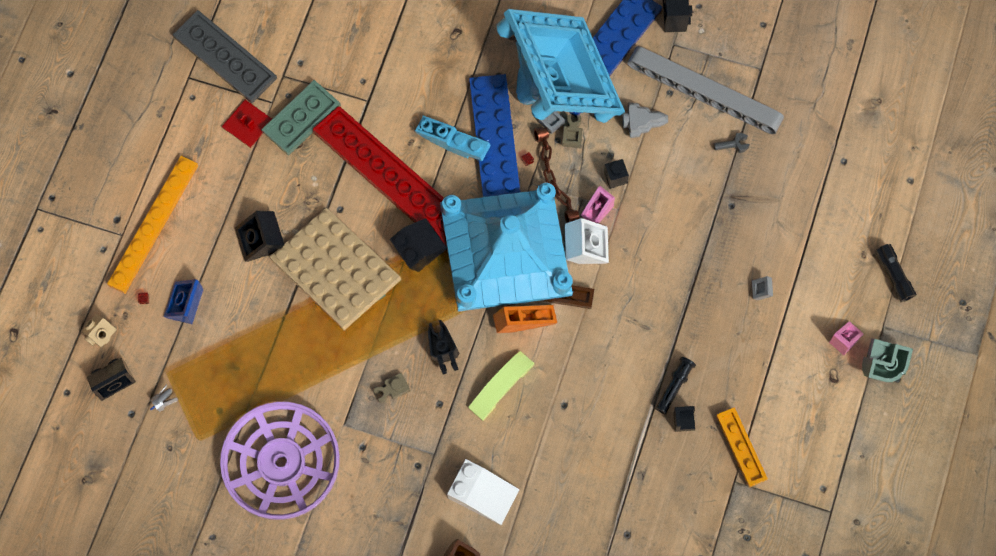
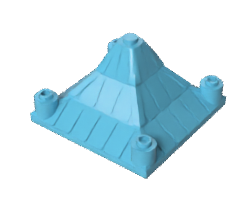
(559, 65)
(505, 249)

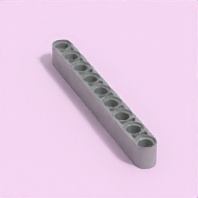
(705, 90)

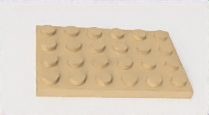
(335, 268)

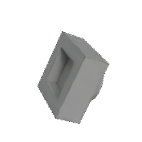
(552, 122)
(762, 288)

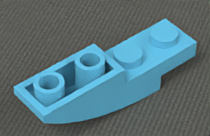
(451, 139)

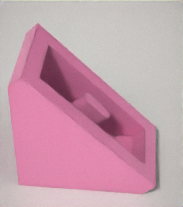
(598, 206)
(846, 338)

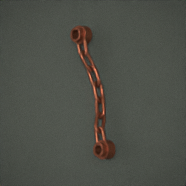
(541, 135)

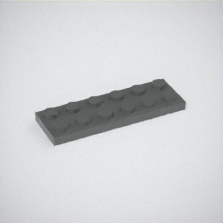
(225, 56)

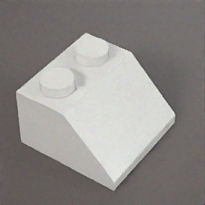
(586, 242)

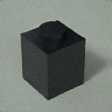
(616, 173)

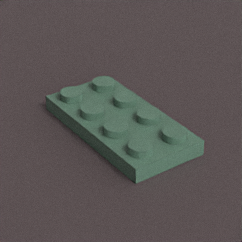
(300, 116)

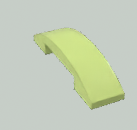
(500, 385)

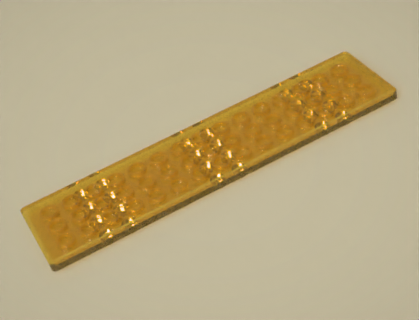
(308, 349)

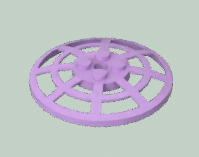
(271, 452)

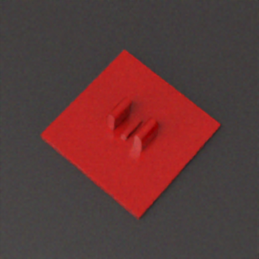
(247, 123)

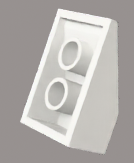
(482, 492)

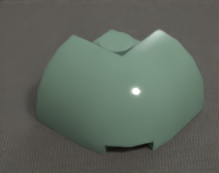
(886, 361)

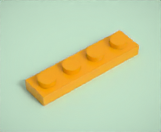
(741, 447)

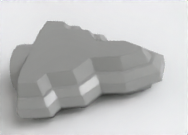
(641, 119)

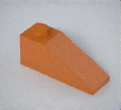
(524, 318)

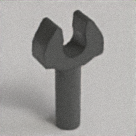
(734, 143)

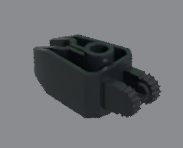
(443, 347)

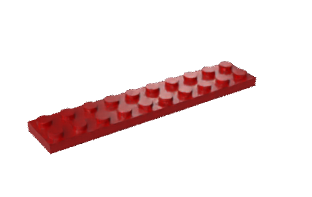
(381, 168)

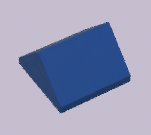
(184, 301)

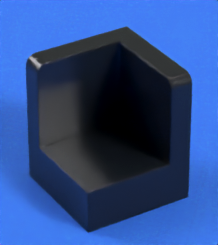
(684, 418)

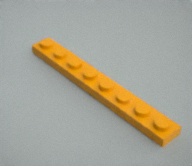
(152, 224)

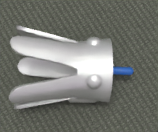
(158, 399)

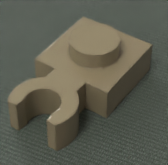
(572, 135)
(395, 386)

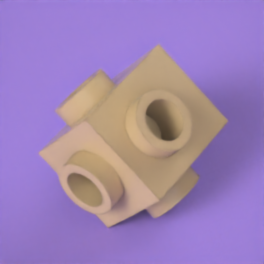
(98, 331)

